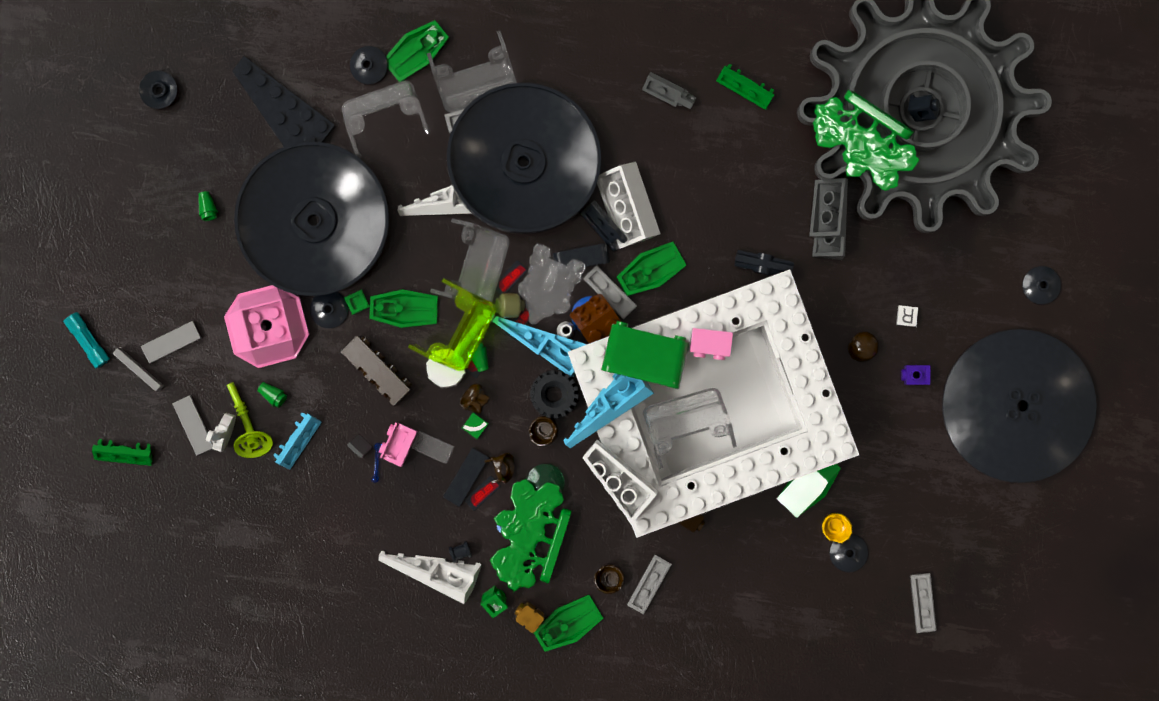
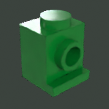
(496, 599)

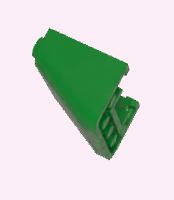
(645, 355)

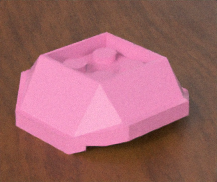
(271, 346)

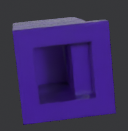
(924, 375)

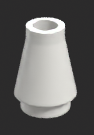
(571, 334)

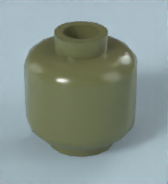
(509, 305)

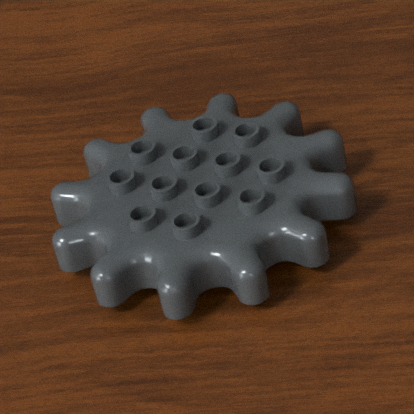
(960, 68)

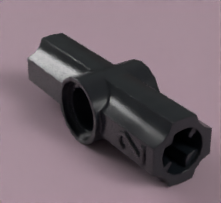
(762, 263)

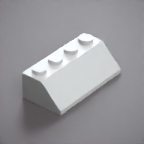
(628, 203)

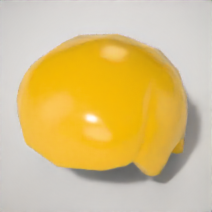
(837, 527)

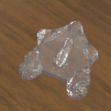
(548, 284)

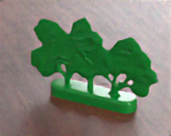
(864, 146)
(525, 529)

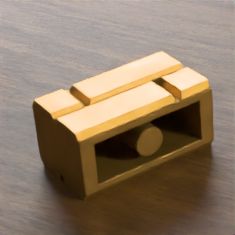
(529, 616)

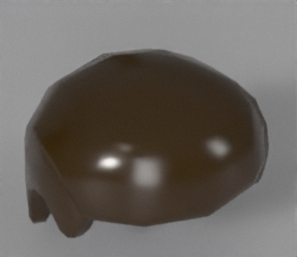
(863, 347)
(543, 431)
(609, 579)

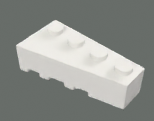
(620, 481)

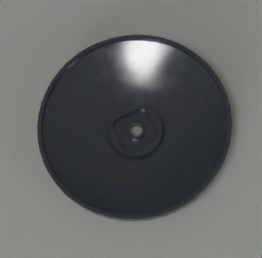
(532, 125)
(276, 211)
(984, 397)

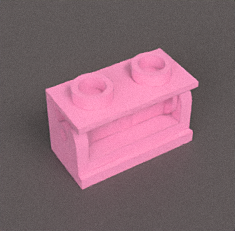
(711, 343)
(398, 443)

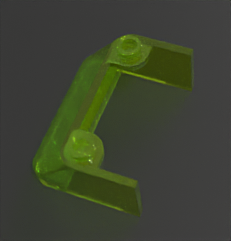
(468, 334)

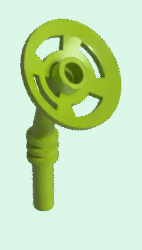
(251, 436)

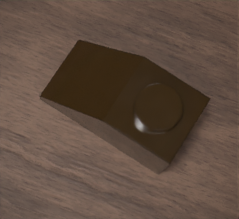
(693, 523)

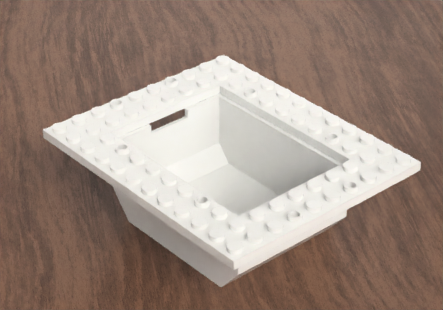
(755, 395)

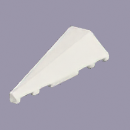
(441, 202)
(446, 577)

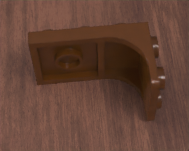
(594, 318)

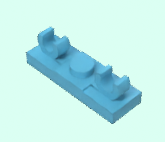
(297, 441)

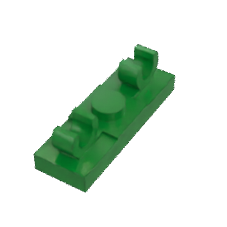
(745, 87)
(122, 453)

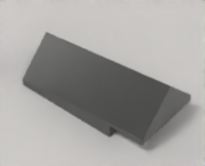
(829, 218)

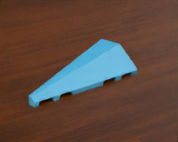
(548, 345)
(609, 404)

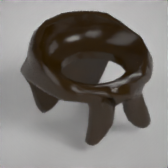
(474, 398)
(508, 460)

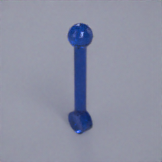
(375, 479)

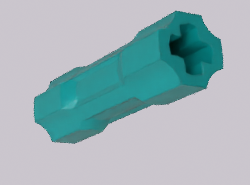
(78, 328)

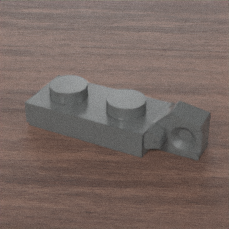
(668, 91)

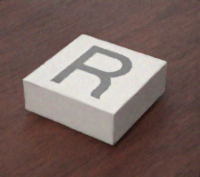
(907, 316)

